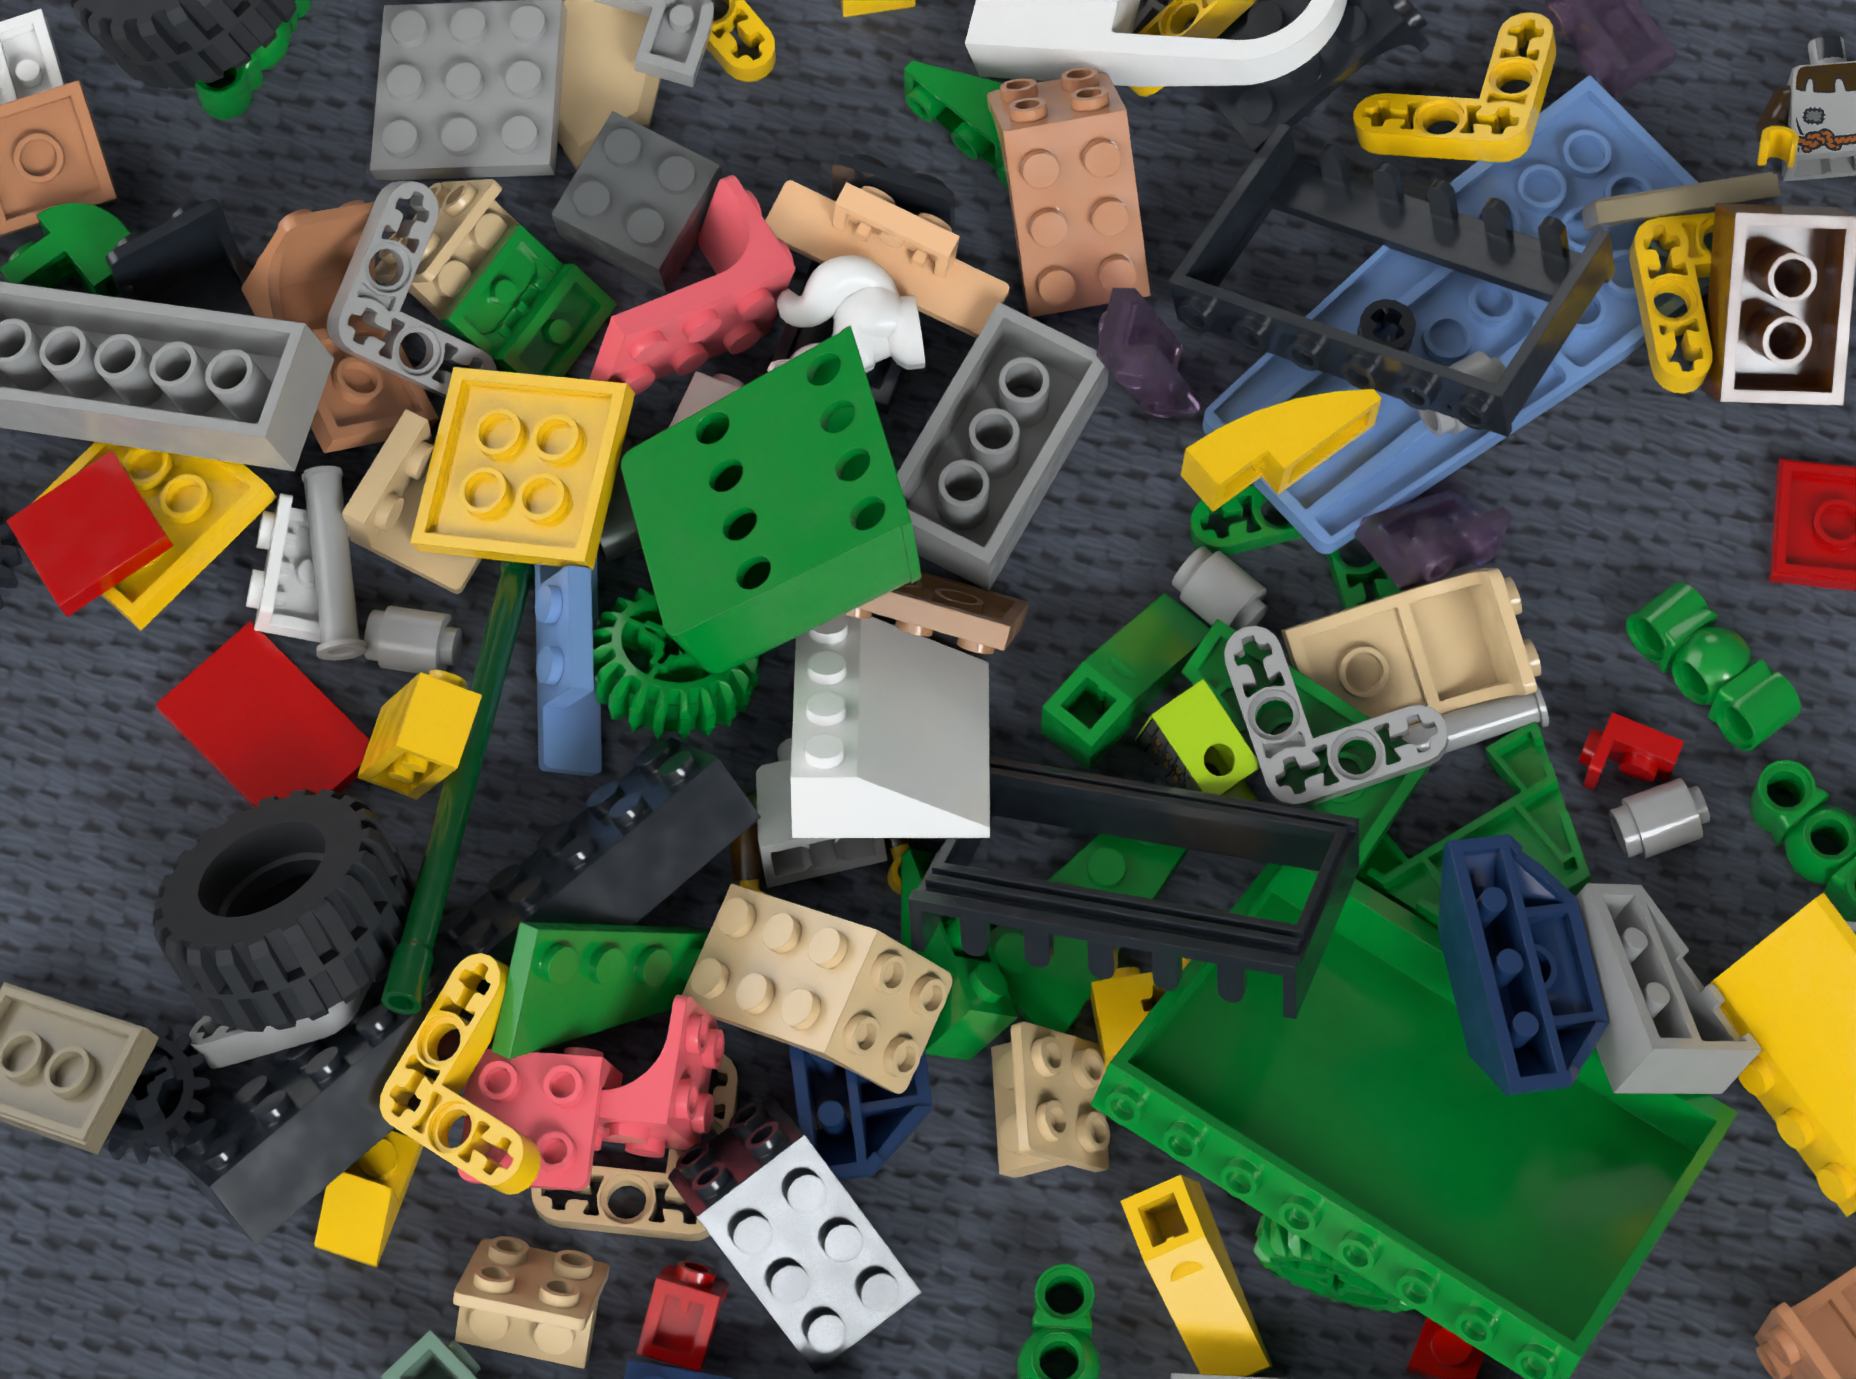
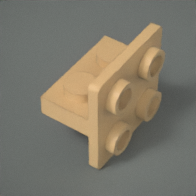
(462, 237)
(1045, 1101)
(530, 1301)

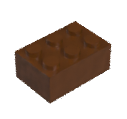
(1780, 303)

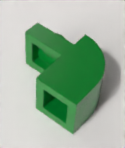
(73, 244)

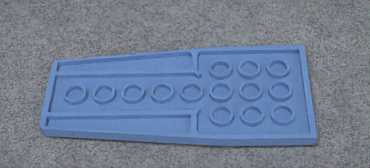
(1579, 153)

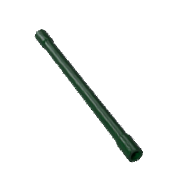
(414, 954)

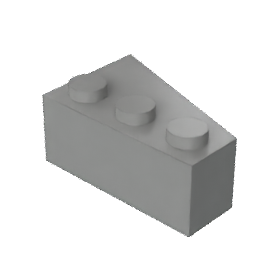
(1662, 1020)

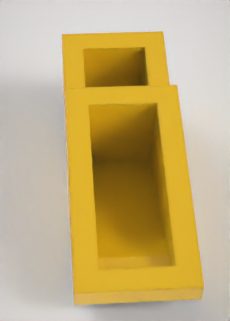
(1277, 443)

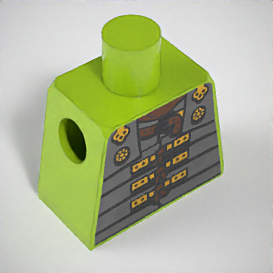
(1196, 732)

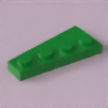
(1325, 713)
(590, 979)
(1059, 991)

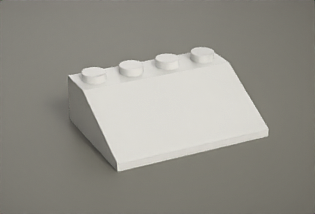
(888, 735)

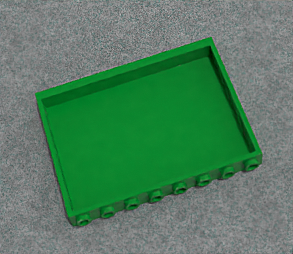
(1398, 1149)

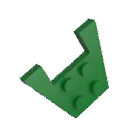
(1532, 818)

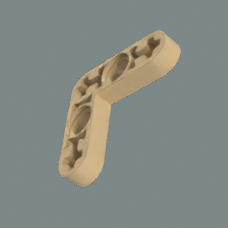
(611, 1178)

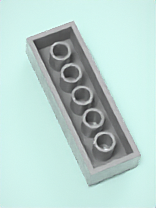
(158, 376)

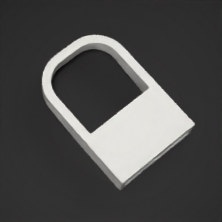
(1059, 35)

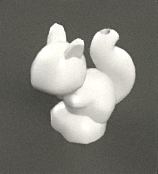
(862, 296)

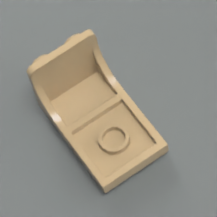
(1424, 646)
(820, 985)

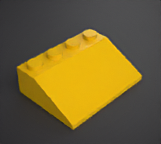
(1801, 1010)

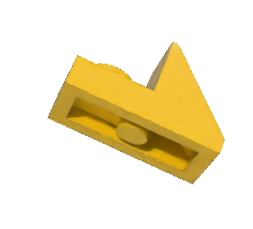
(366, 1199)

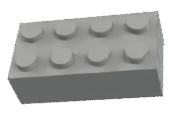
(998, 442)

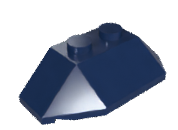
(1518, 966)
(853, 1119)

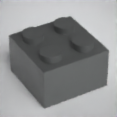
(637, 201)

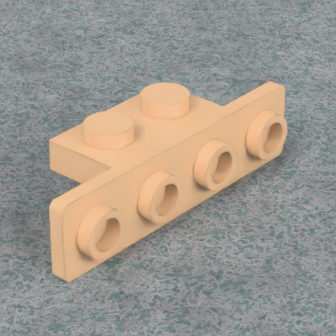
(911, 248)

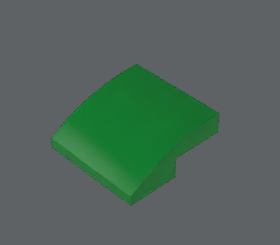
(528, 307)

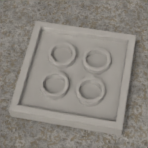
(469, 90)

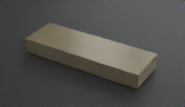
(1679, 200)

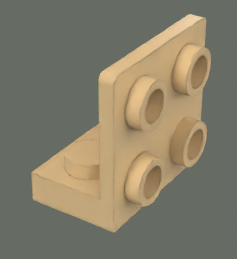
(388, 501)

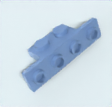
(564, 670)

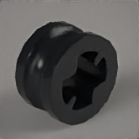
(1393, 312)

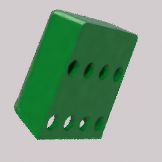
(772, 509)

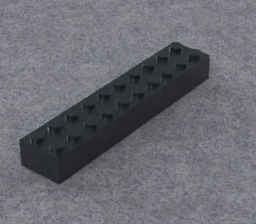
(603, 868)

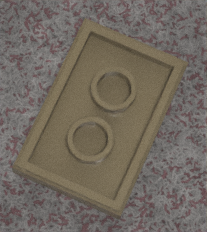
(66, 1067)

